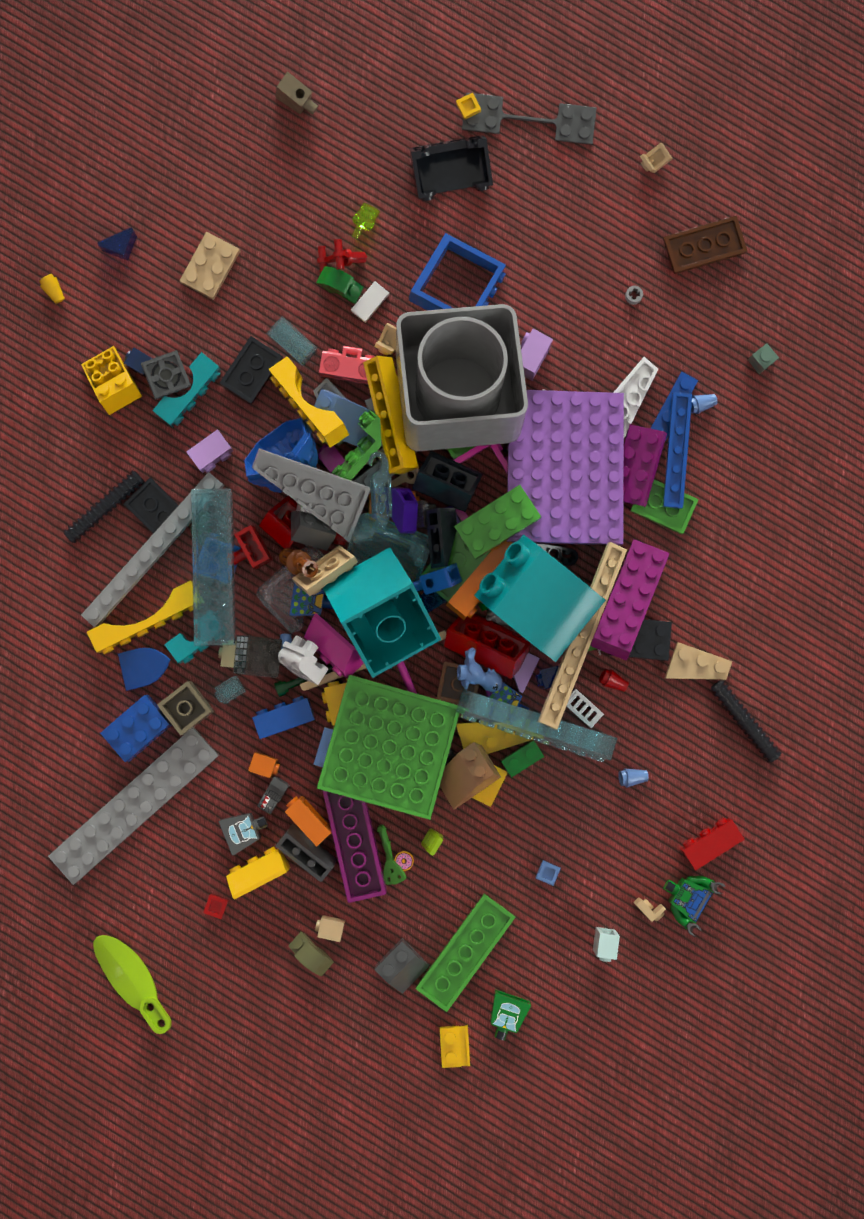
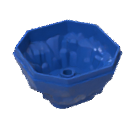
(289, 440)

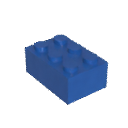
(136, 728)

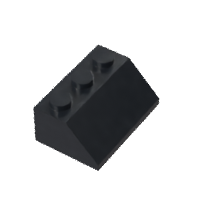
(447, 481)

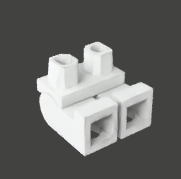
(300, 660)

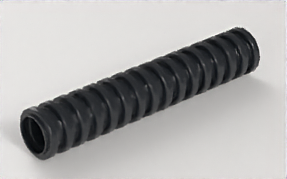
(103, 507)
(745, 721)

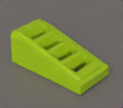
(432, 841)

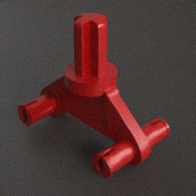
(341, 256)

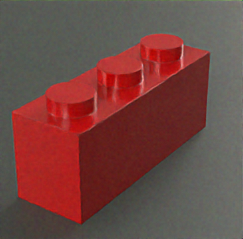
(711, 843)

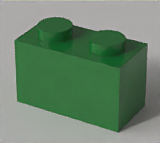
(522, 758)

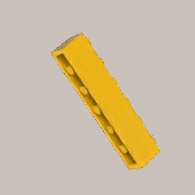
(387, 406)

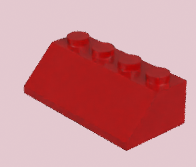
(494, 644)

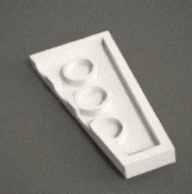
(635, 388)

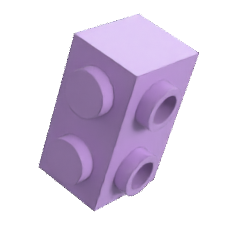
(210, 452)

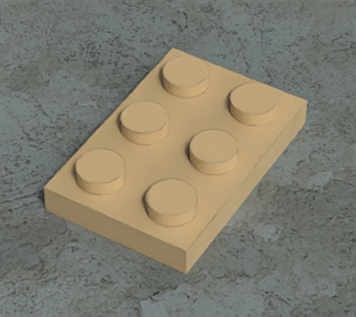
(210, 265)
(329, 569)

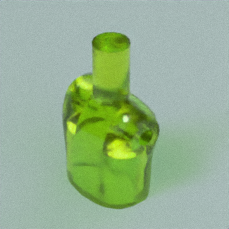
(364, 219)

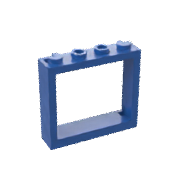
(450, 243)

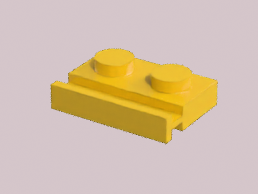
(454, 1046)

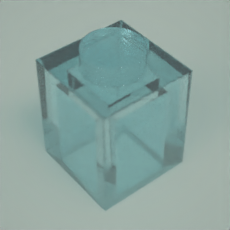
(229, 690)

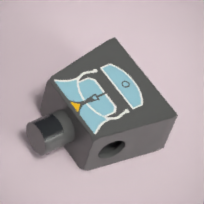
(242, 831)

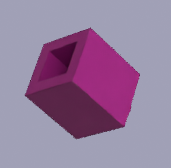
(330, 457)

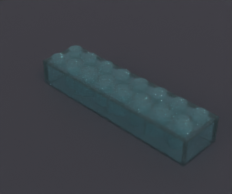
(213, 567)
(524, 722)

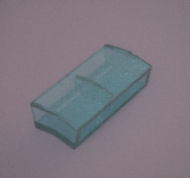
(292, 341)

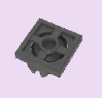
(165, 375)

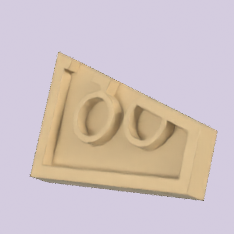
(696, 664)

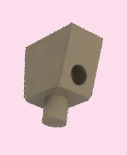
(295, 95)

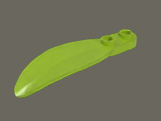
(131, 980)

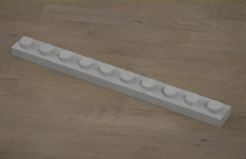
(145, 557)

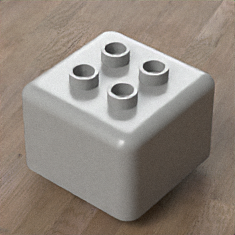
(460, 377)

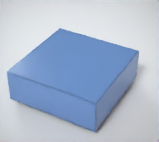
(548, 872)

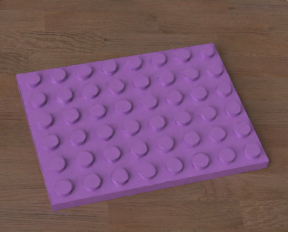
(571, 466)

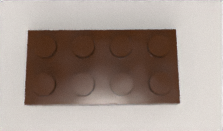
(705, 245)

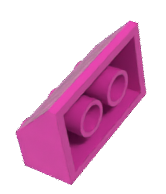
(333, 647)

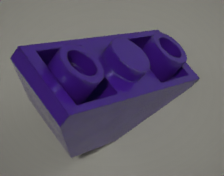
(404, 509)

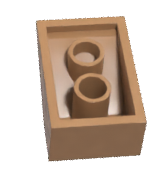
(468, 775)

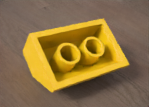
(257, 872)

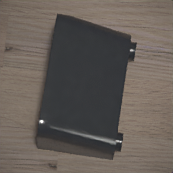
(451, 166)

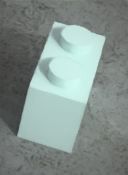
(606, 944)

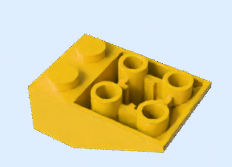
(111, 380)

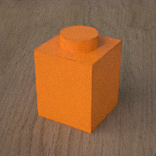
(264, 765)

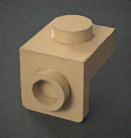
(655, 158)
(387, 340)

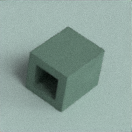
(763, 358)

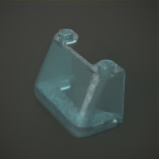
(370, 540)

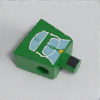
(508, 1013)

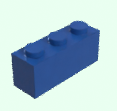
(283, 717)

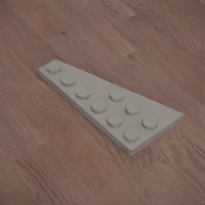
(323, 494)

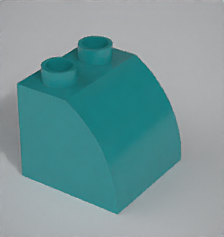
(539, 597)
(381, 612)

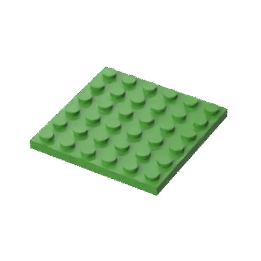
(389, 747)

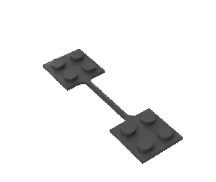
(572, 124)

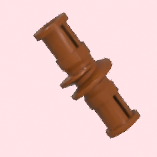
(298, 562)

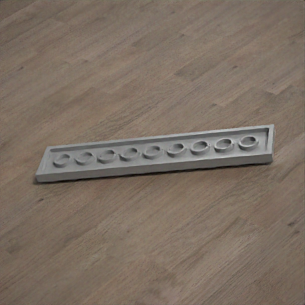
(133, 805)

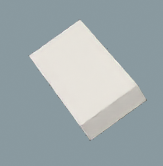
(370, 302)

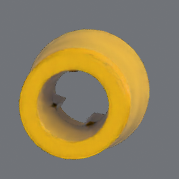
(52, 288)

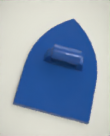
(142, 667)

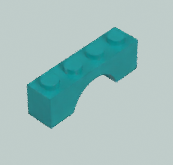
(173, 409)

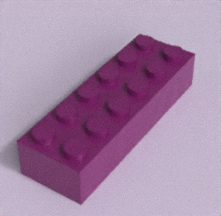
(630, 600)
(355, 847)

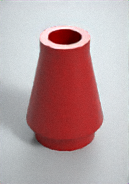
(613, 680)

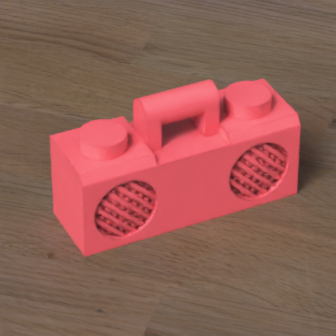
(340, 367)

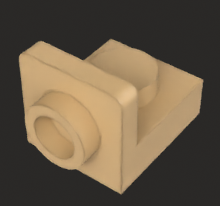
(645, 906)

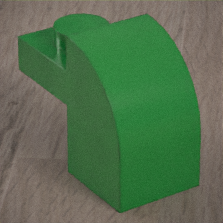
(341, 283)

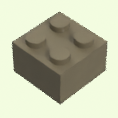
(185, 708)

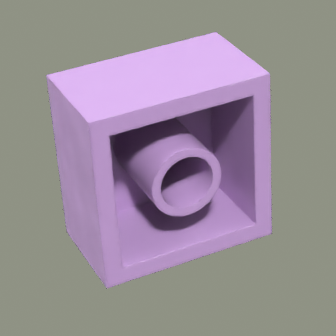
(534, 350)

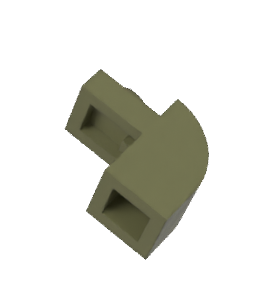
(310, 955)

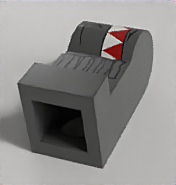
(273, 795)

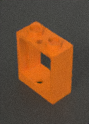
(308, 820)

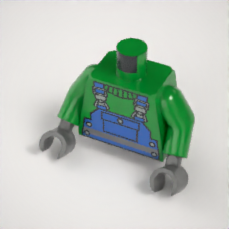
(690, 899)

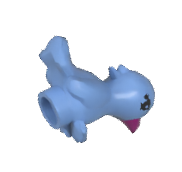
(473, 674)

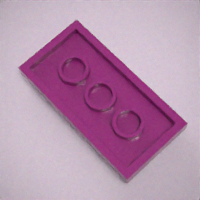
(641, 459)

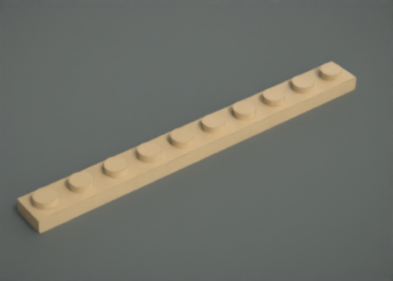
(577, 650)

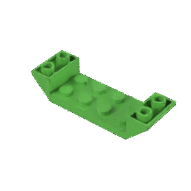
(366, 446)

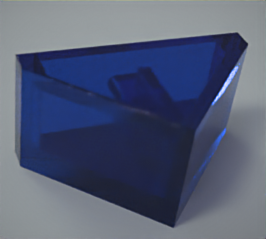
(119, 244)

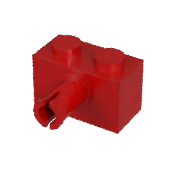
(251, 548)

